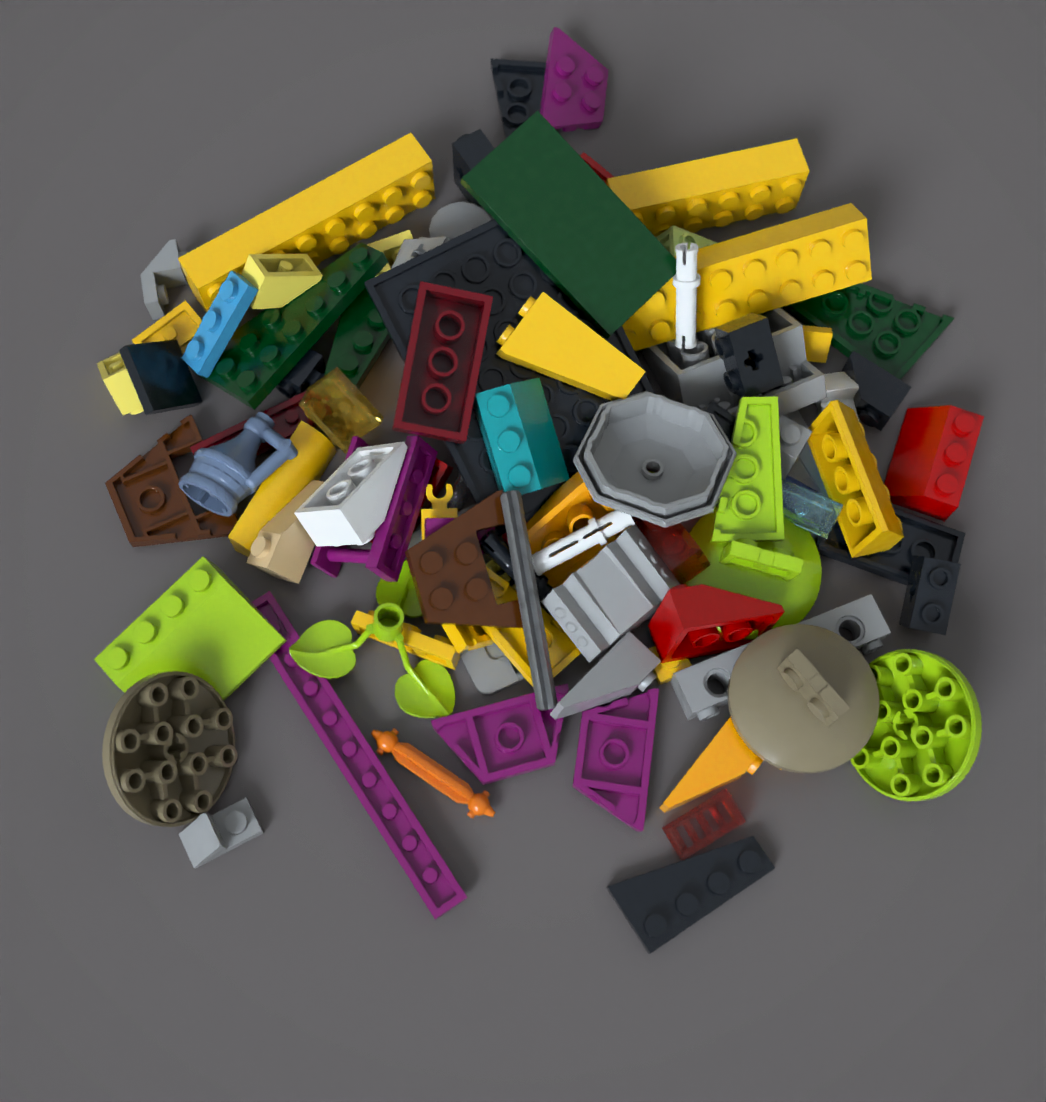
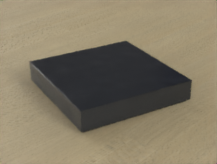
(160, 376)

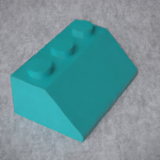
(520, 437)

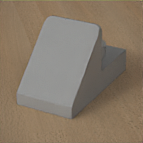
(220, 833)

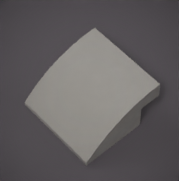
(697, 373)

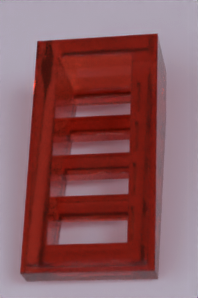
(711, 836)

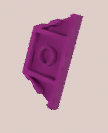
(572, 85)
(503, 737)
(617, 756)

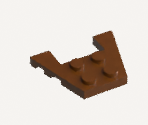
(150, 496)
(453, 573)

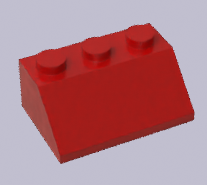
(932, 459)

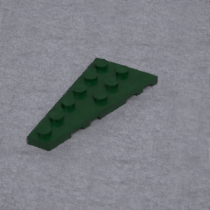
(873, 325)
(279, 337)

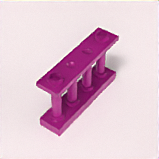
(395, 532)

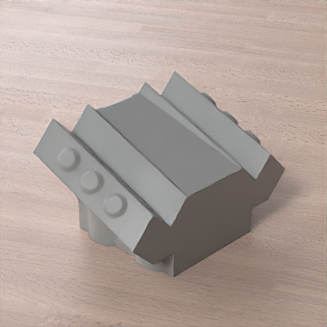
(611, 594)

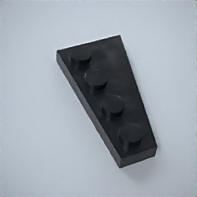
(517, 90)
(684, 892)

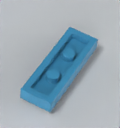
(219, 324)

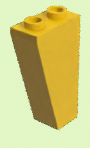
(567, 350)

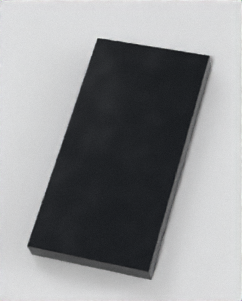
(920, 539)

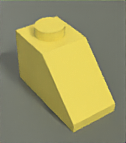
(279, 278)
(120, 385)

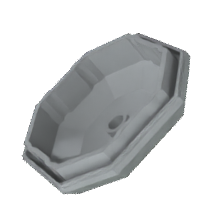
(661, 437)

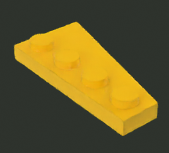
(512, 640)

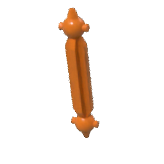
(433, 773)

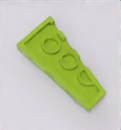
(752, 493)

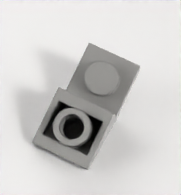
(160, 274)

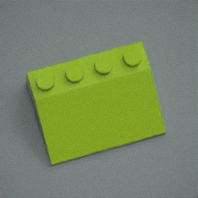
(197, 629)

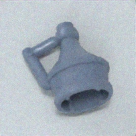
(227, 471)

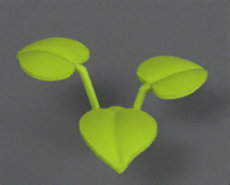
(328, 650)

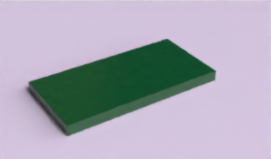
(571, 224)

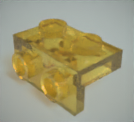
(340, 409)

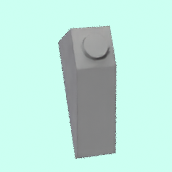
(614, 677)

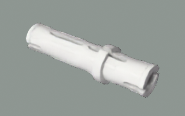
(686, 283)
(543, 559)

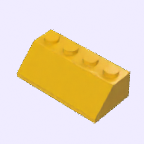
(853, 480)

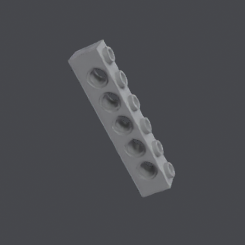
(690, 684)

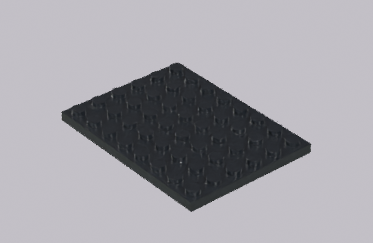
(496, 266)

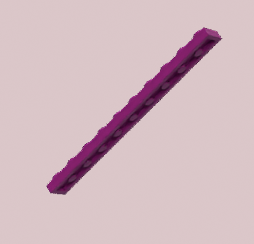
(364, 772)

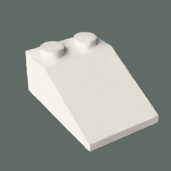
(354, 497)

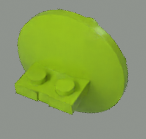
(769, 571)
(924, 727)

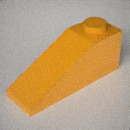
(718, 765)

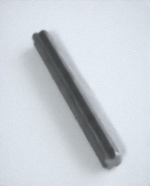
(528, 600)

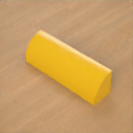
(313, 458)

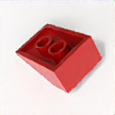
(689, 621)

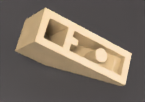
(283, 543)

